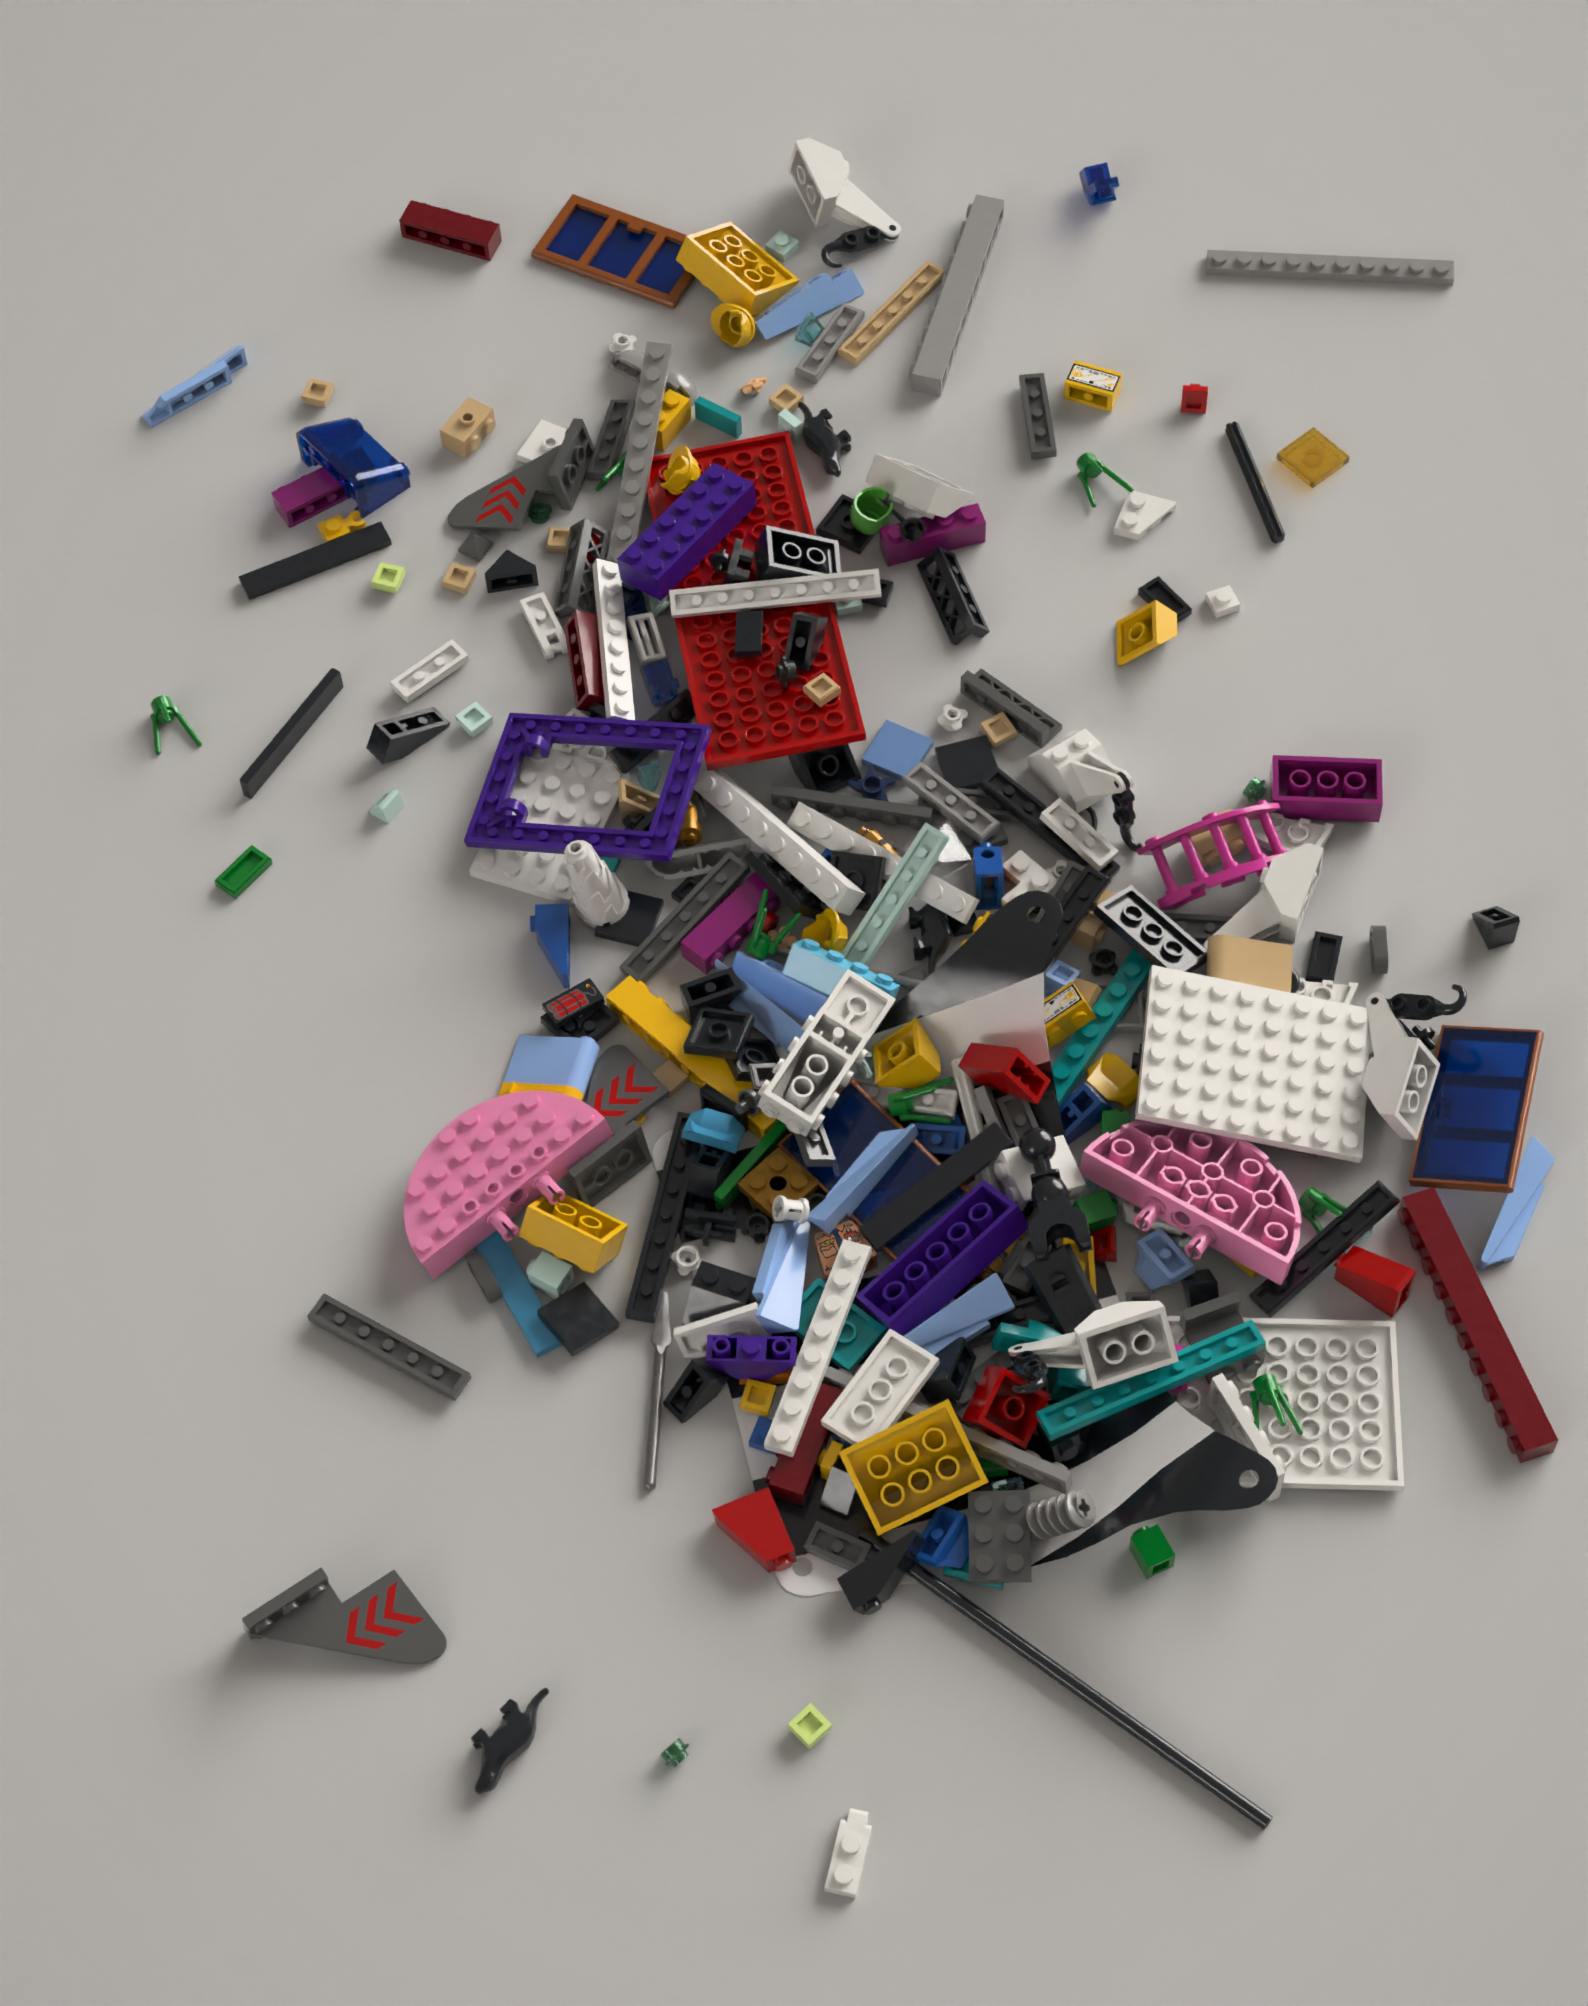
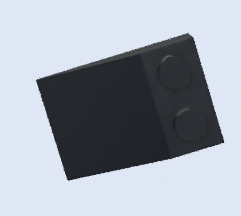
(794, 554)

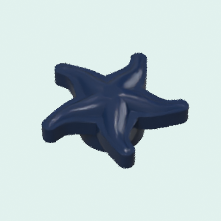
(872, 785)

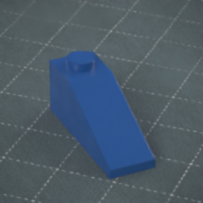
(553, 936)
(1082, 1111)

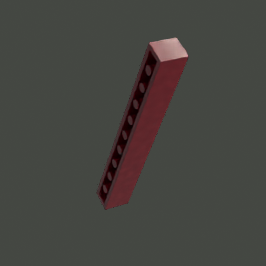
(1477, 1326)

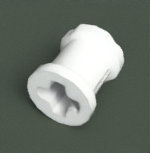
(786, 1204)

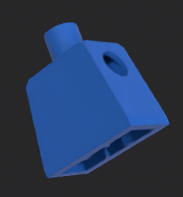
(988, 863)

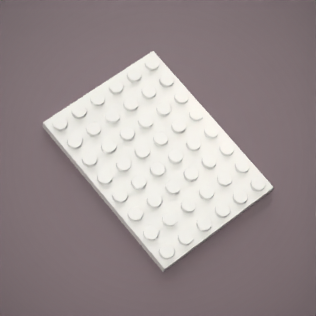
(1254, 1064)
(1341, 1391)

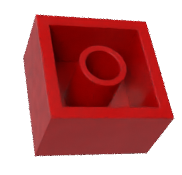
(1001, 1410)

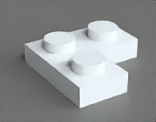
(1027, 877)

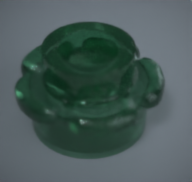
(540, 512)
(1255, 789)
(675, 1753)

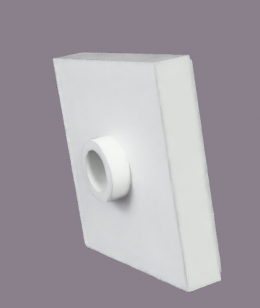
(542, 439)

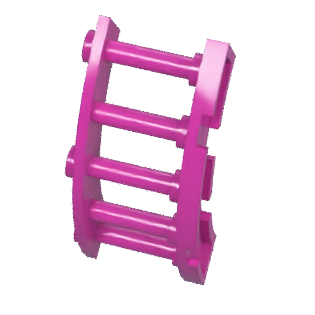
(1232, 871)

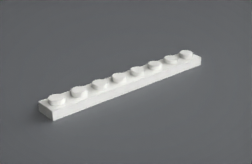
(775, 593)
(613, 641)
(840, 838)
(817, 1348)

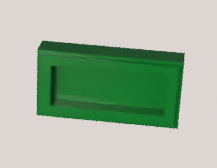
(243, 872)

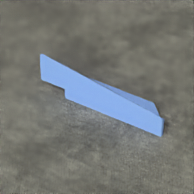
(814, 296)
(201, 385)
(788, 994)
(769, 1019)
(862, 1177)
(1518, 1206)
(782, 1277)
(964, 1316)

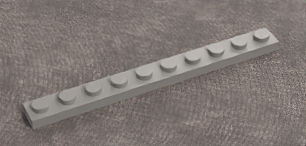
(1330, 267)
(640, 448)
(997, 1451)

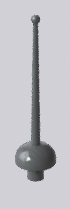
(748, 1101)

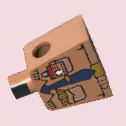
(828, 1246)

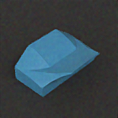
(714, 1129)

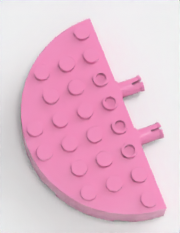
(492, 1168)
(1204, 1186)

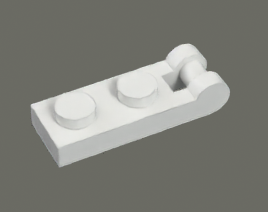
(544, 624)

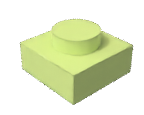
(388, 577)
(810, 1726)

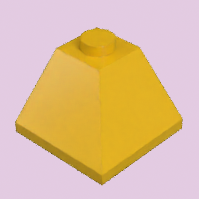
(1144, 631)
(906, 1058)

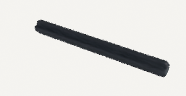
(1255, 482)

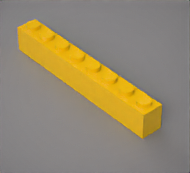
(667, 1033)

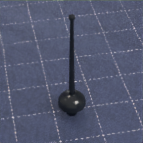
(911, 528)

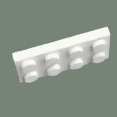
(880, 1389)
(1240, 1426)

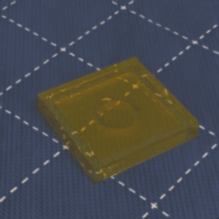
(1312, 457)

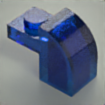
(1098, 184)
(659, 682)

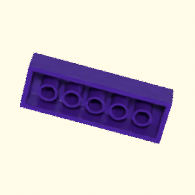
(687, 532)
(944, 1259)

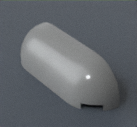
(630, 365)
(699, 858)

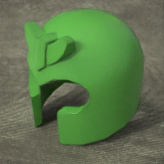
(868, 512)

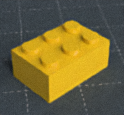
(573, 1232)

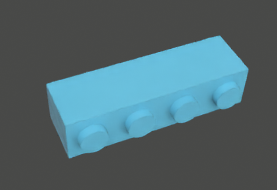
(825, 968)

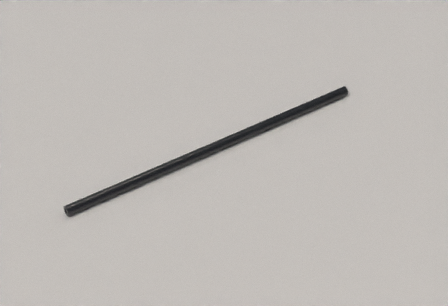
(1079, 1687)

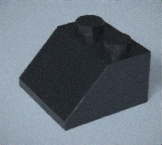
(825, 768)
(717, 1291)

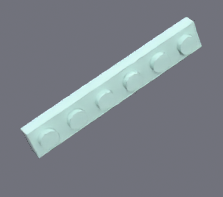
(895, 895)

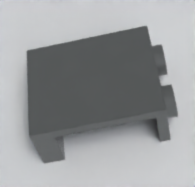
(1213, 1318)

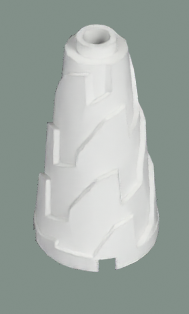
(595, 890)

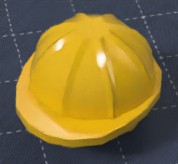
(733, 324)
(681, 471)
(827, 931)

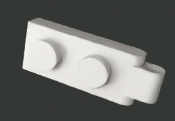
(849, 1854)

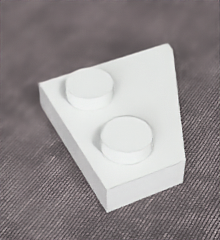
(1141, 513)

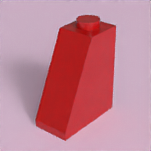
(1005, 1071)
(1375, 1279)
(757, 1529)

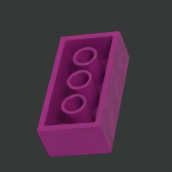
(1327, 788)

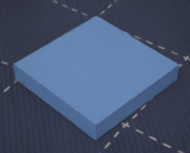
(896, 750)

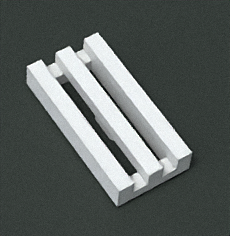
(637, 640)

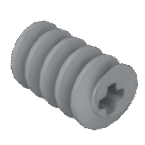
(1061, 1514)

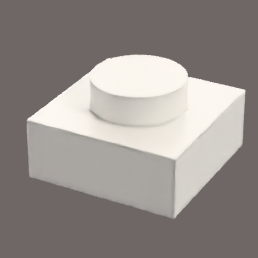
(1222, 601)

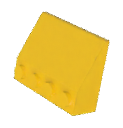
(735, 267)
(913, 1467)

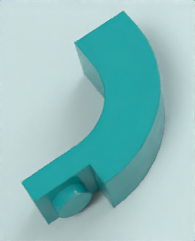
(1061, 1381)

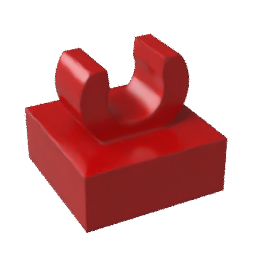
(1194, 398)

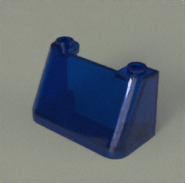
(354, 461)

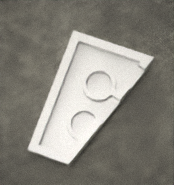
(739, 1321)

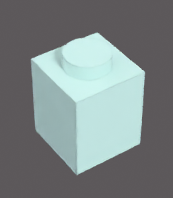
(550, 1275)

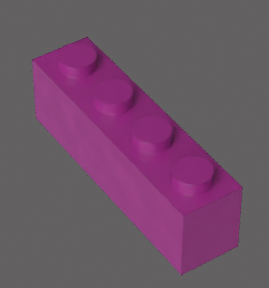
(307, 497)
(955, 531)
(727, 924)

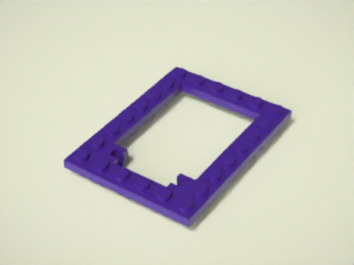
(497, 828)

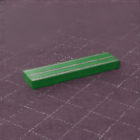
(729, 1190)

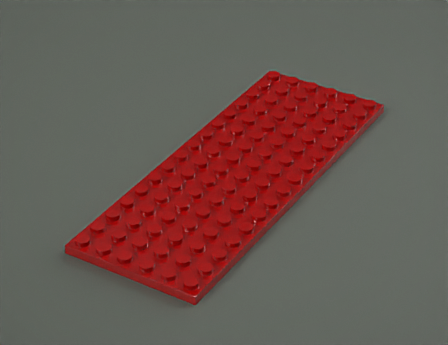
(740, 696)

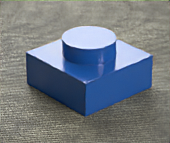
(760, 1433)

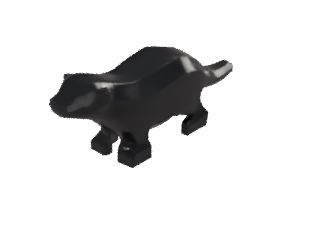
(822, 440)
(934, 933)
(507, 1741)

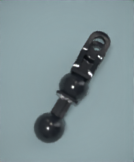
(1049, 1194)

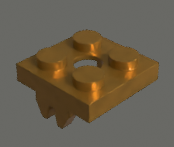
(778, 1164)

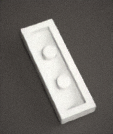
(429, 671)
(1078, 834)

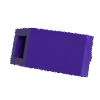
(751, 1355)

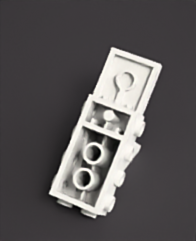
(824, 1054)

